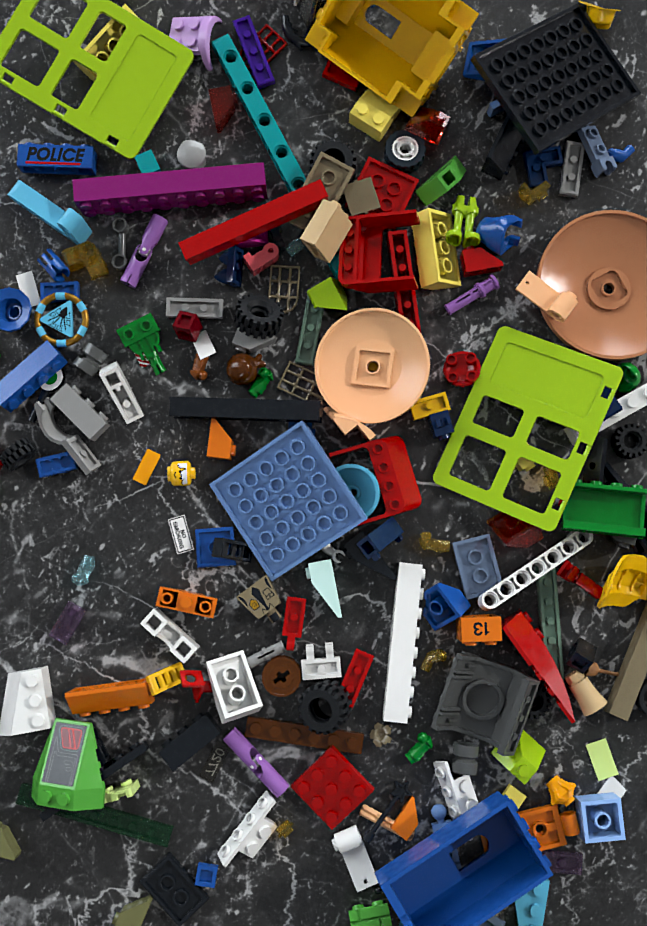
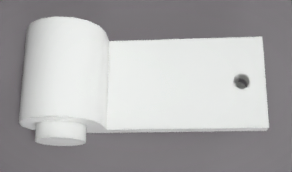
(356, 857)

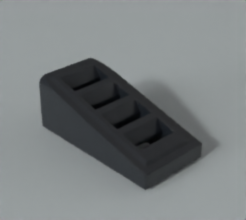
(221, 547)

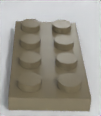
(335, 179)

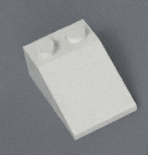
(233, 687)

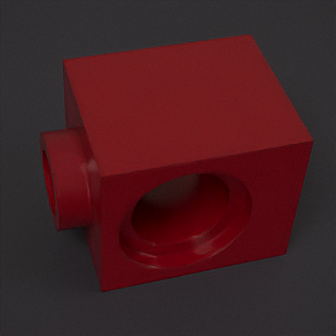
(187, 326)

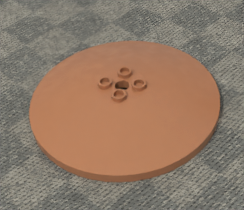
(584, 257)

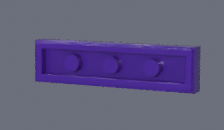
(253, 52)

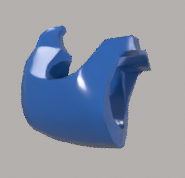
(493, 231)

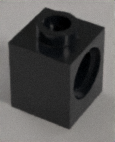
(581, 655)

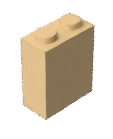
(326, 230)

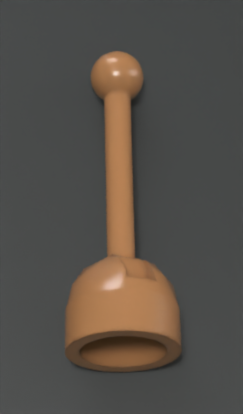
(594, 669)

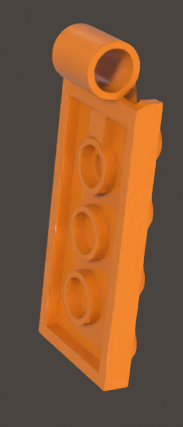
(554, 825)

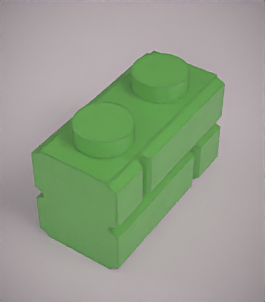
(374, 915)

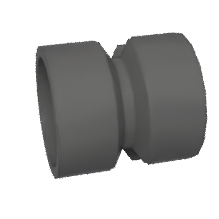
(90, 359)
(465, 754)

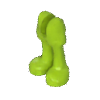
(467, 212)

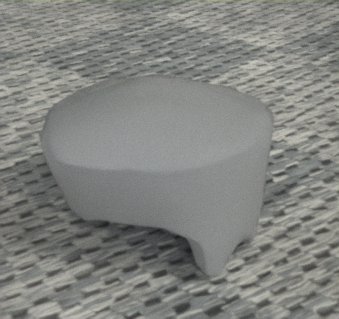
(191, 154)

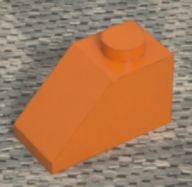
(219, 443)

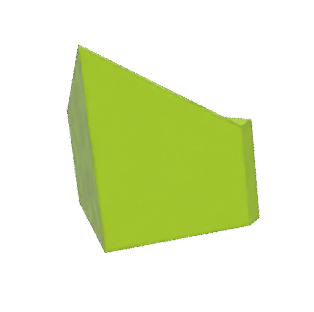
(328, 295)

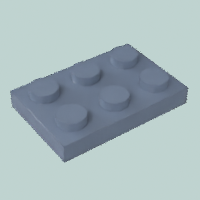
(476, 565)

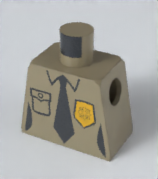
(261, 599)

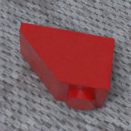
(478, 262)

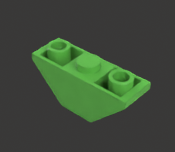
(441, 181)

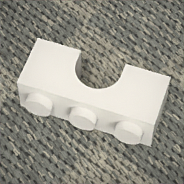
(163, 627)

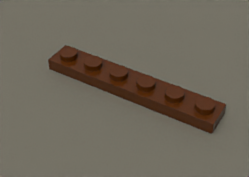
(300, 735)

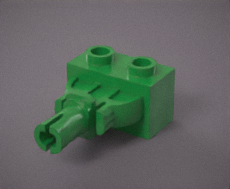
(142, 337)

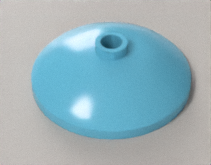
(364, 483)

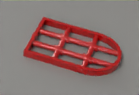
(269, 47)

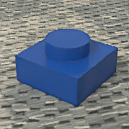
(206, 875)

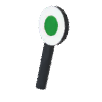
(51, 385)

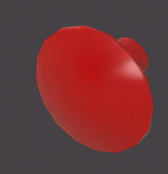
(461, 368)

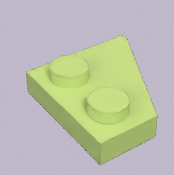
(126, 788)

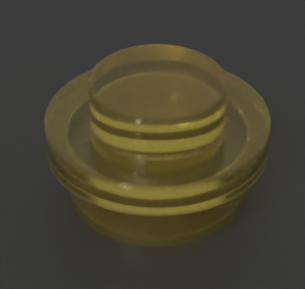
(285, 829)

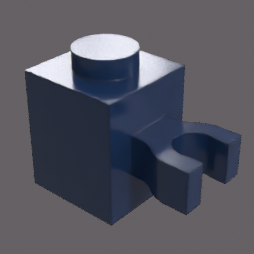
(440, 425)

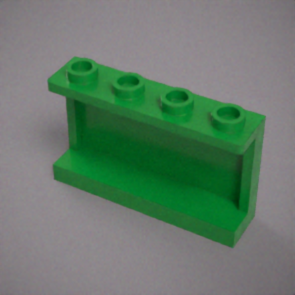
(606, 509)

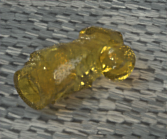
(437, 545)

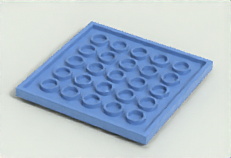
(288, 500)

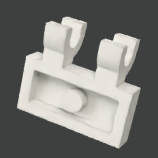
(322, 667)

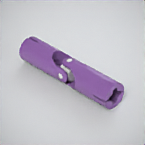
(149, 240)
(266, 772)

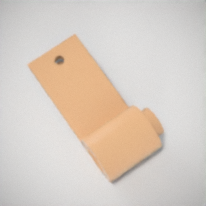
(546, 298)

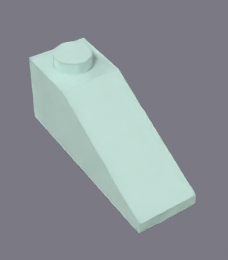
(323, 579)

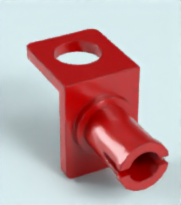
(199, 686)

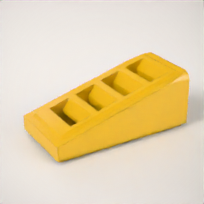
(166, 678)

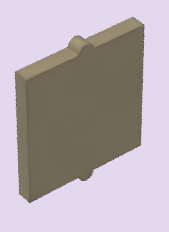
(361, 197)

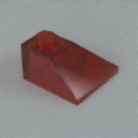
(428, 124)
(514, 531)

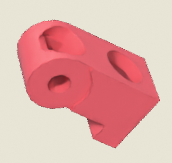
(262, 259)

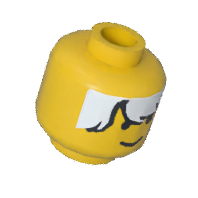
(181, 473)

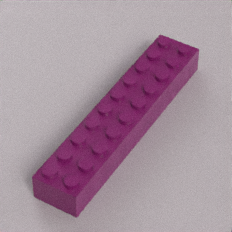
(170, 189)

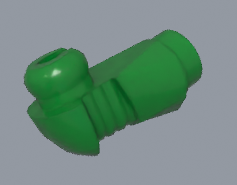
(259, 385)
(420, 748)

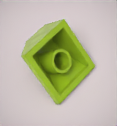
(525, 760)

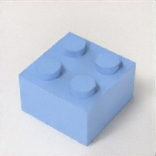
(600, 817)

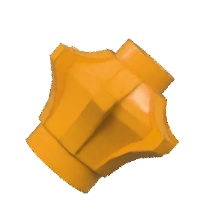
(561, 791)

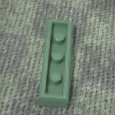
(309, 334)

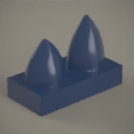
(233, 273)

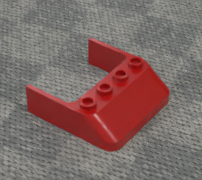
(362, 253)
(393, 474)

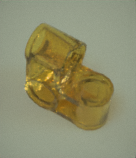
(76, 259)

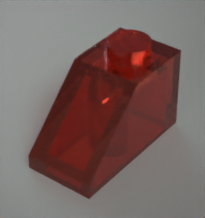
(222, 105)

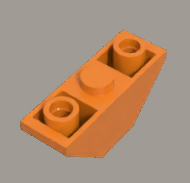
(186, 601)

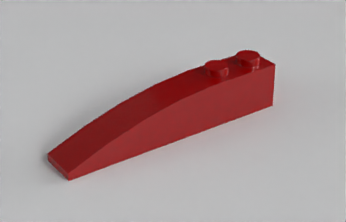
(535, 653)

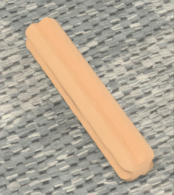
(373, 815)

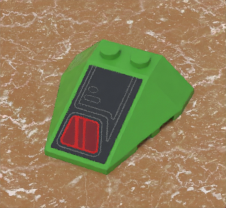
(69, 769)

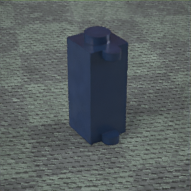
(380, 538)

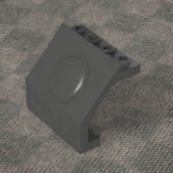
(486, 711)

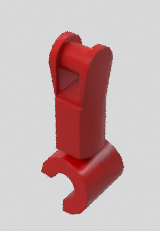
(572, 574)

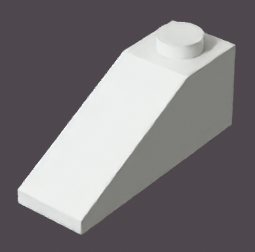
(121, 392)

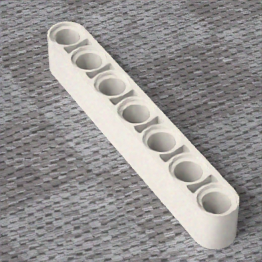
(527, 573)

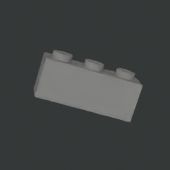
(81, 411)

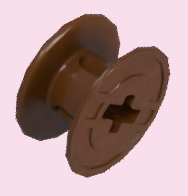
(281, 687)

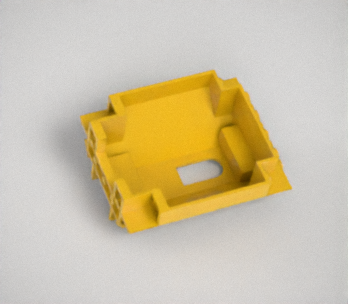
(397, 68)

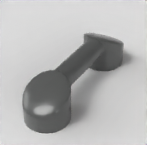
(121, 226)

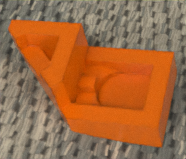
(407, 820)

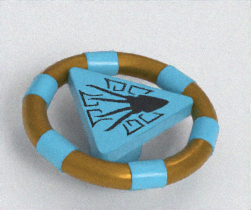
(61, 319)

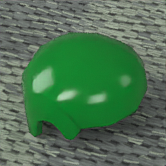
(630, 378)

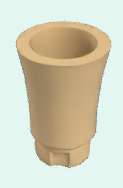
(585, 693)

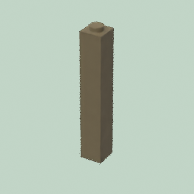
(630, 674)

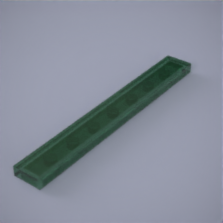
(109, 819)

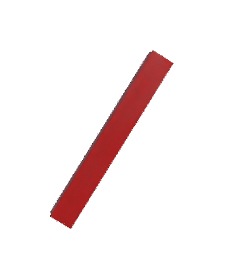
(253, 222)

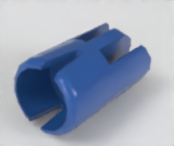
(54, 267)

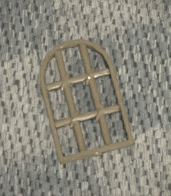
(279, 281)
(295, 384)

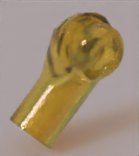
(432, 657)

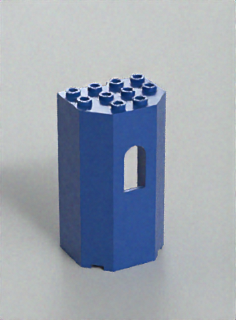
(432, 891)

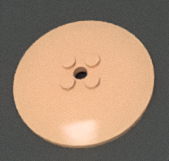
(366, 338)

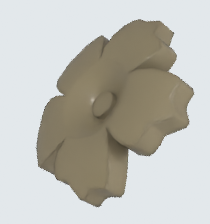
(381, 734)

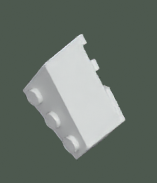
(27, 702)

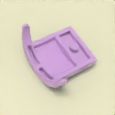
(195, 35)

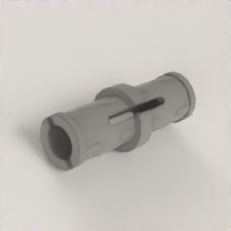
(254, 661)

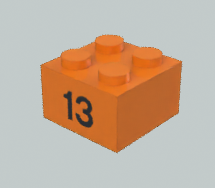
(479, 628)

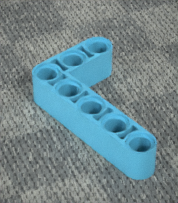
(65, 222)

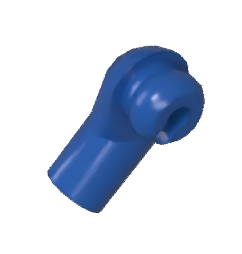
(621, 155)

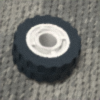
(409, 142)

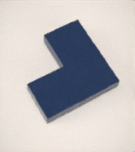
(536, 164)

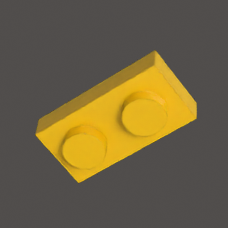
(430, 405)

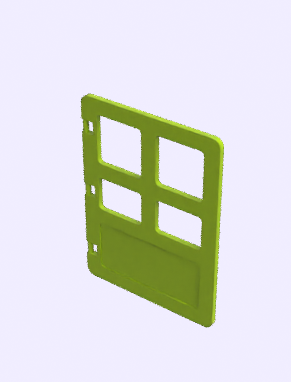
(129, 85)
(543, 383)

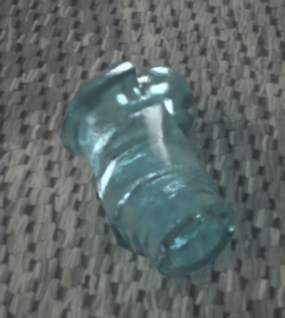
(294, 247)
(85, 568)

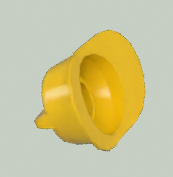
(600, 16)

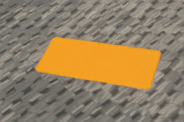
(146, 467)

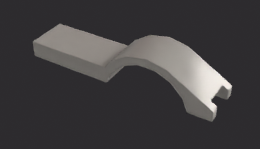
(72, 443)

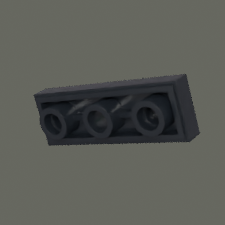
(595, 461)

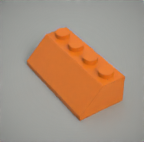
(109, 696)

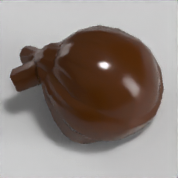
(243, 368)

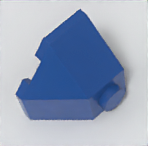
(444, 605)

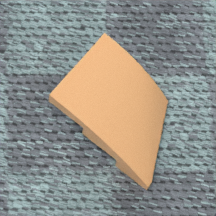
(348, 424)

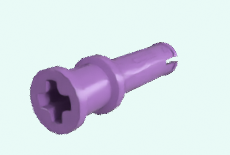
(479, 290)

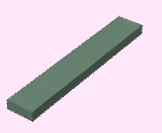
(549, 615)

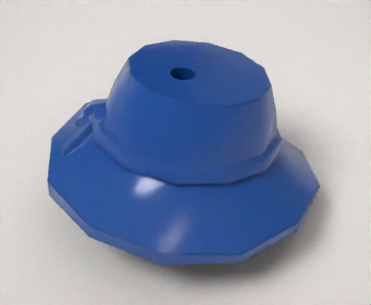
(14, 309)

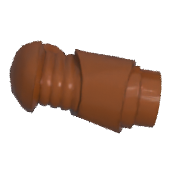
(198, 368)

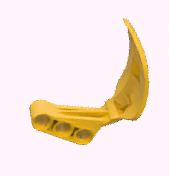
(625, 582)

